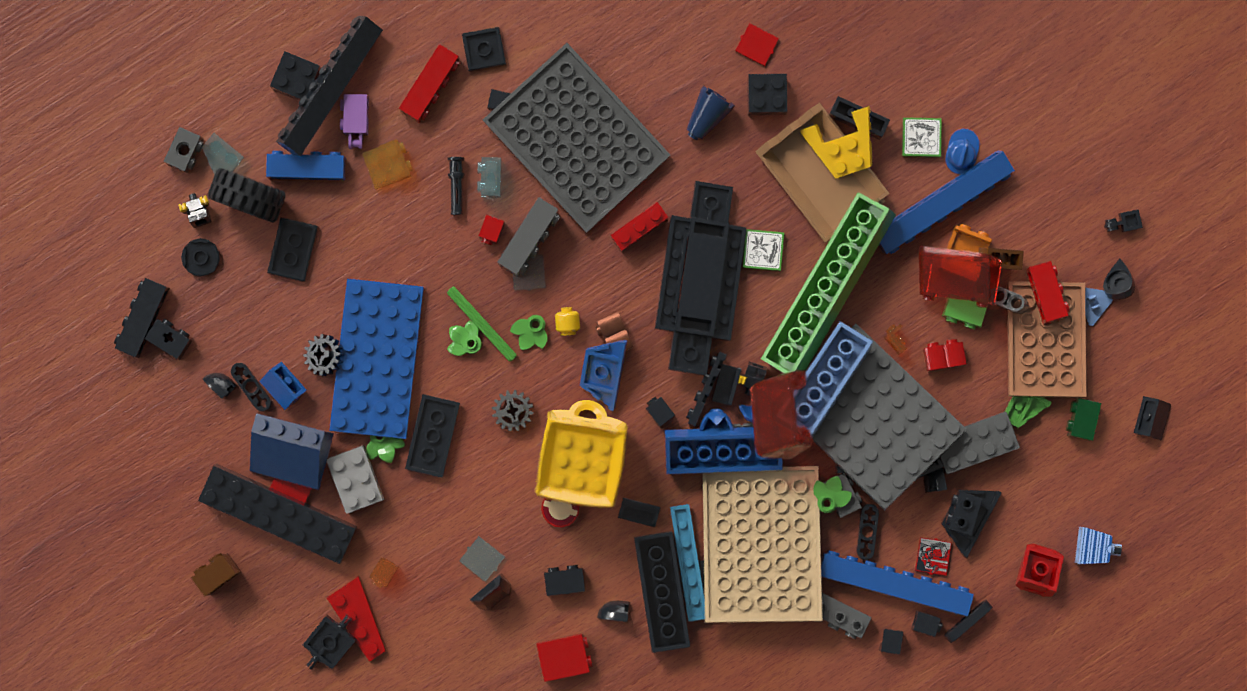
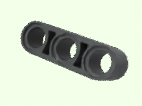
(1010, 299)

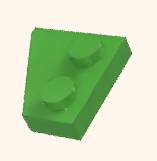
(1024, 408)

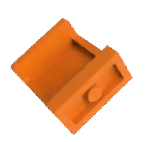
(967, 240)

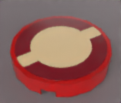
(559, 513)

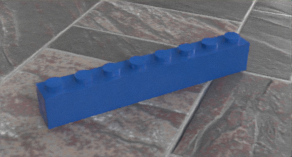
(945, 200)
(896, 584)

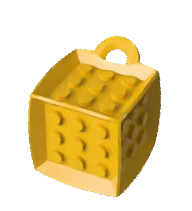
(581, 456)

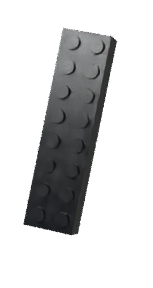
(277, 513)

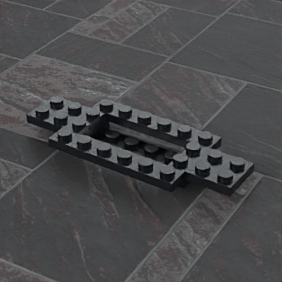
(708, 278)

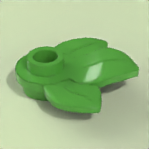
(528, 334)
(462, 337)
(383, 448)
(832, 492)

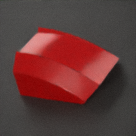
(1039, 570)

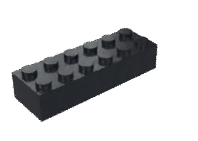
(662, 591)

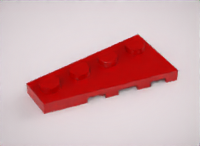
(353, 602)

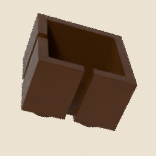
(213, 576)

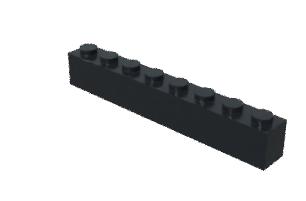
(329, 85)

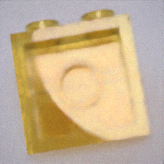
(387, 164)

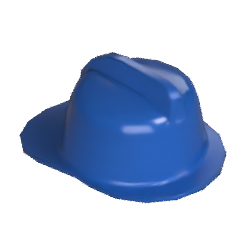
(962, 151)

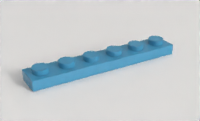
(688, 562)

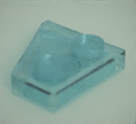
(221, 154)

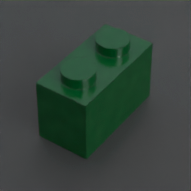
(1083, 419)

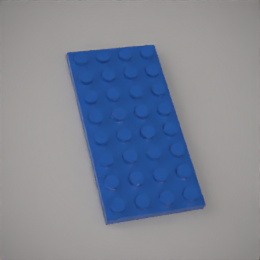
(378, 358)

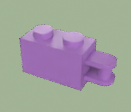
(355, 118)

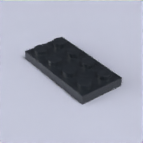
(432, 435)

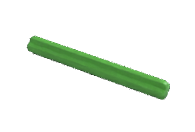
(481, 323)

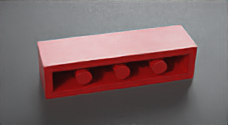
(428, 84)

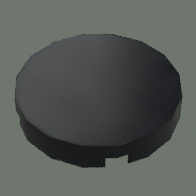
(200, 257)

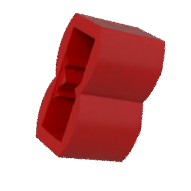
(944, 356)

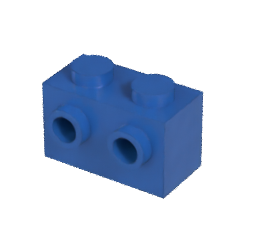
(283, 385)

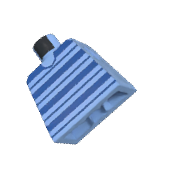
(1095, 547)

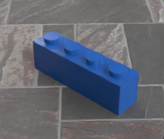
(306, 166)

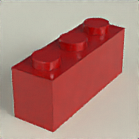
(639, 227)
(1047, 292)

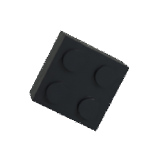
(294, 76)
(767, 94)

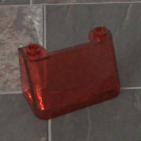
(958, 275)
(775, 417)

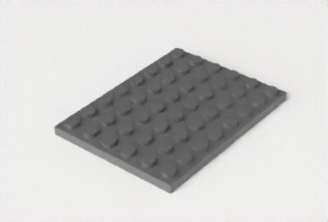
(576, 137)
(885, 428)

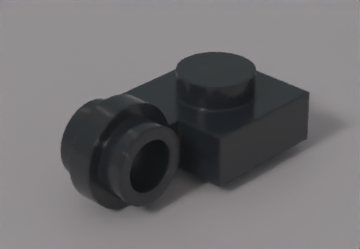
(1128, 220)

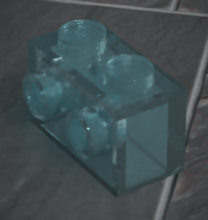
(490, 177)

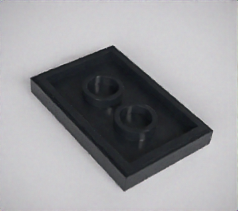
(292, 249)

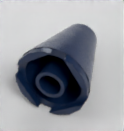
(707, 113)

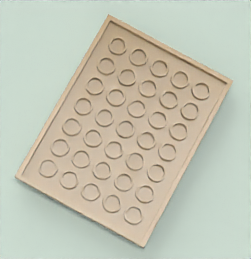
(762, 546)

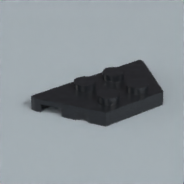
(966, 542)

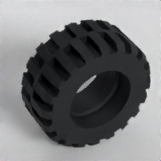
(246, 195)

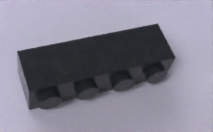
(141, 318)

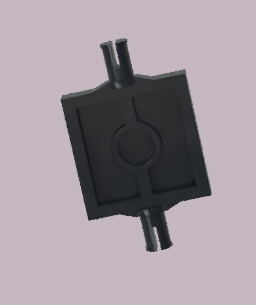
(329, 642)

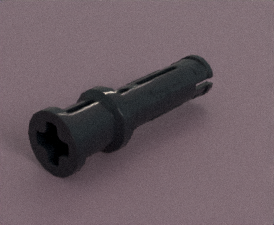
(456, 175)

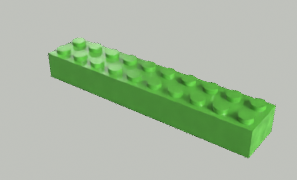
(829, 285)

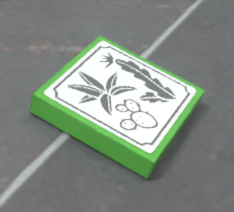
(921, 137)
(763, 250)

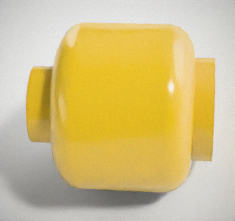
(567, 321)

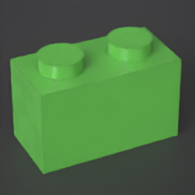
(964, 312)

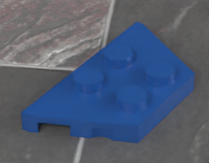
(603, 371)

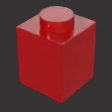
(491, 230)

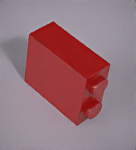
(564, 657)

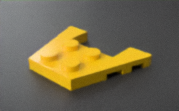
(847, 152)

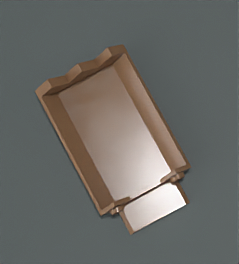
(808, 179)

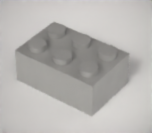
(355, 479)

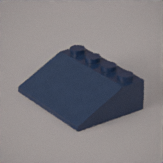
(289, 451)

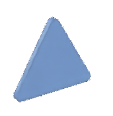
(1095, 304)

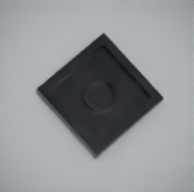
(483, 49)

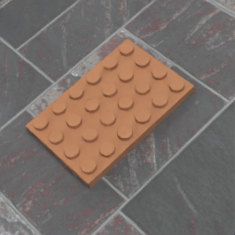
(1051, 356)

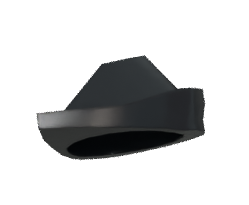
(1119, 282)

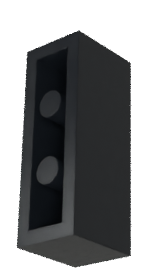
(842, 112)

